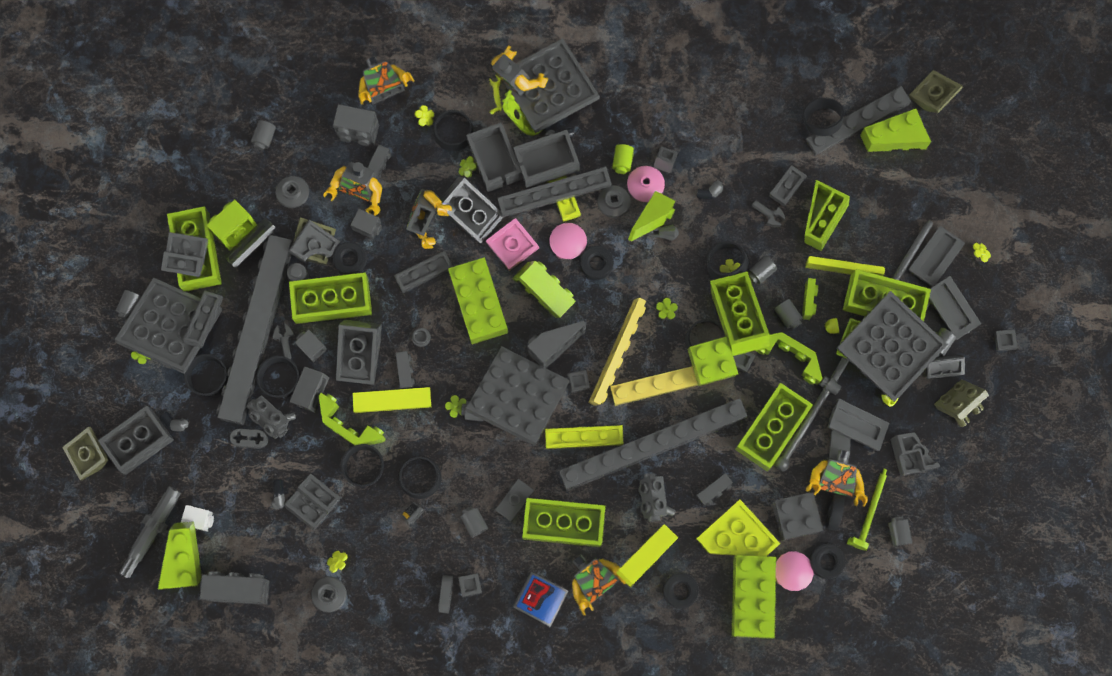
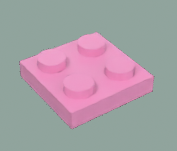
(512, 244)

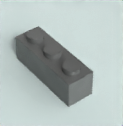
(379, 160)
(405, 370)
(714, 490)

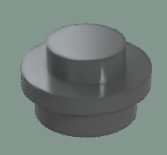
(421, 337)

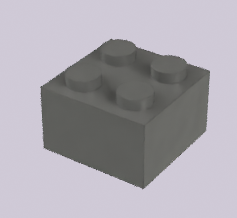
(356, 125)
(797, 516)

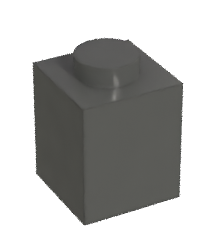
(366, 224)
(310, 345)

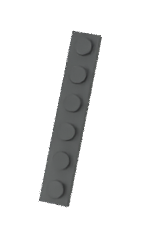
(860, 119)
(554, 192)

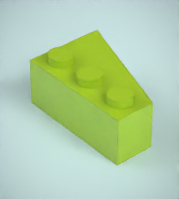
(898, 132)
(825, 213)
(545, 288)
(181, 558)

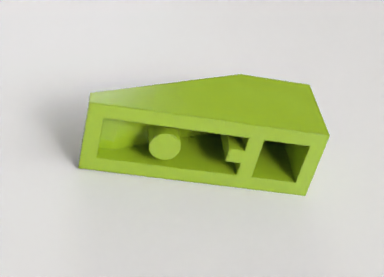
(653, 216)

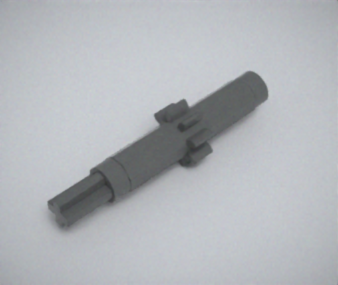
(153, 525)

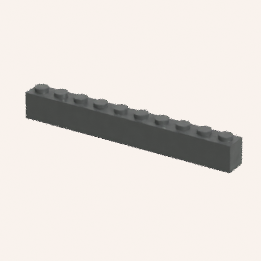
(255, 331)
(653, 444)

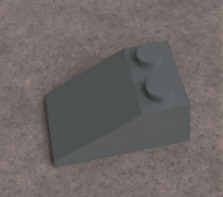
(471, 209)
(551, 344)
(358, 351)

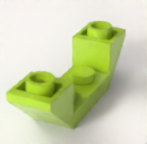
(812, 371)
(329, 407)

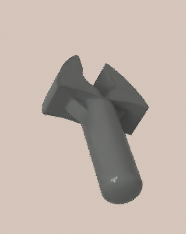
(770, 214)
(284, 340)

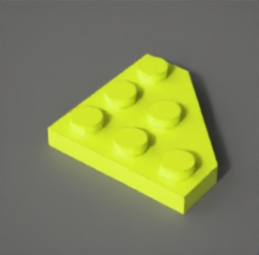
(738, 534)

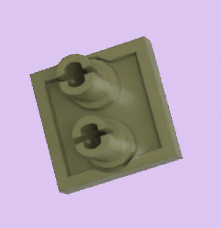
(961, 401)

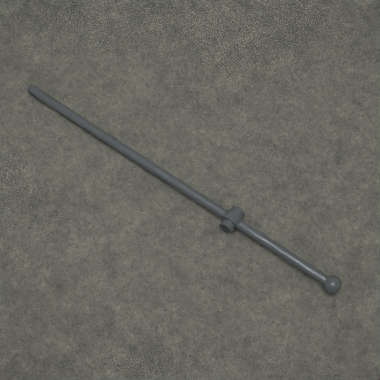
(830, 384)

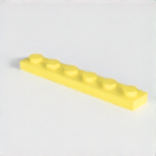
(621, 344)
(653, 386)

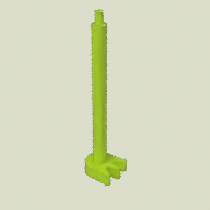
(860, 543)

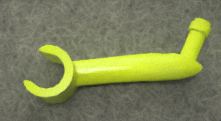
(495, 85)

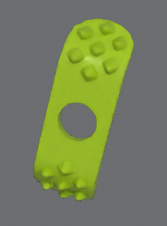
(509, 106)

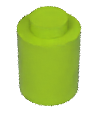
(622, 158)

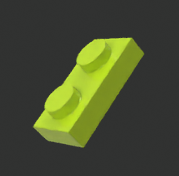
(809, 306)

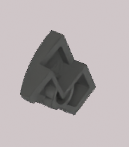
(911, 455)

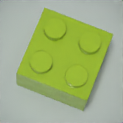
(231, 224)
(712, 361)

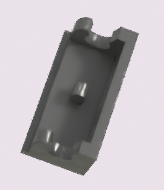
(309, 388)

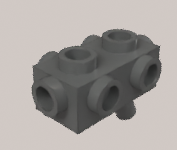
(268, 417)
(653, 498)

